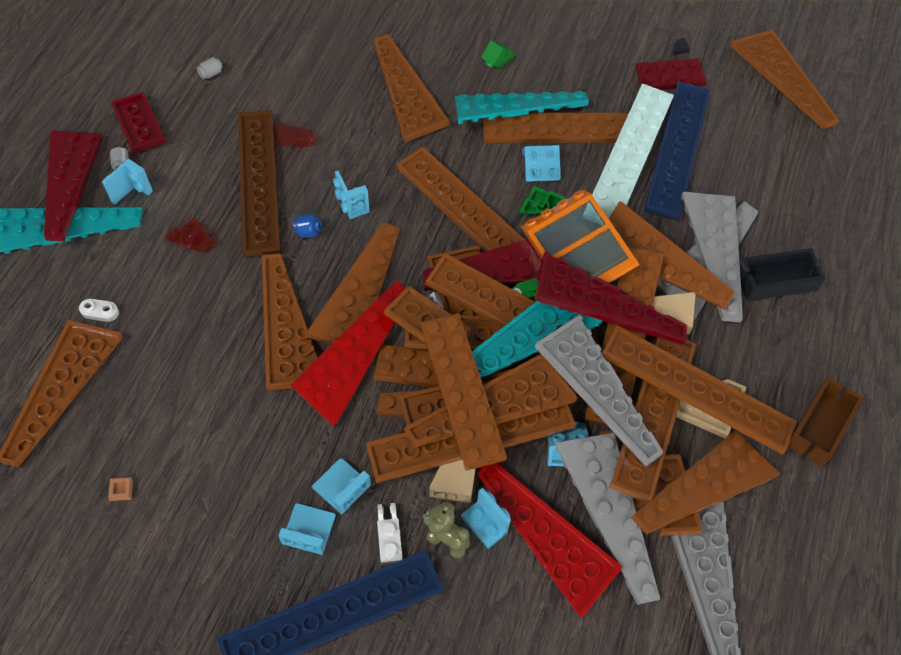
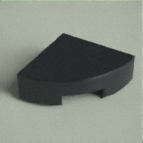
(681, 47)

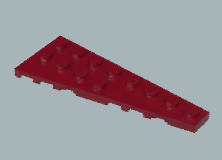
(68, 172)
(504, 264)
(593, 297)

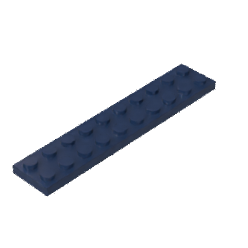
(677, 151)
(337, 610)

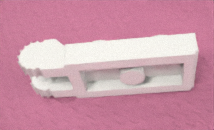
(389, 536)

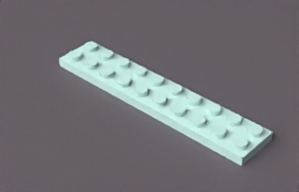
(631, 148)

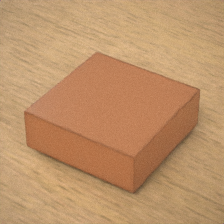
(120, 489)

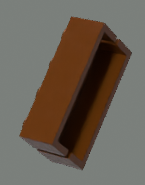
(824, 422)

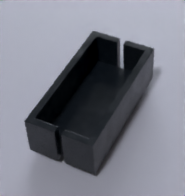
(780, 274)

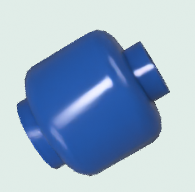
(307, 225)

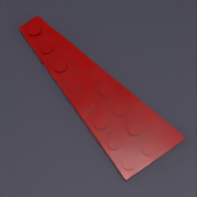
(339, 370)
(567, 555)

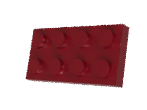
(667, 74)
(138, 122)

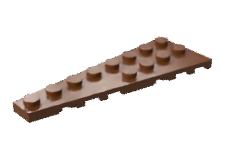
(778, 66)
(677, 266)
(358, 288)
(286, 345)
(715, 478)

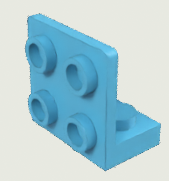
(542, 163)
(124, 179)
(355, 201)
(554, 457)
(342, 485)
(487, 519)
(308, 529)

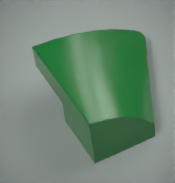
(539, 201)

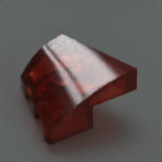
(294, 135)
(191, 236)

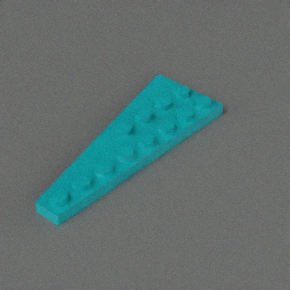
(514, 104)
(25, 226)
(519, 337)

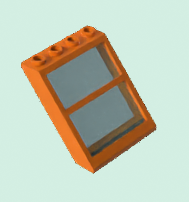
(582, 237)

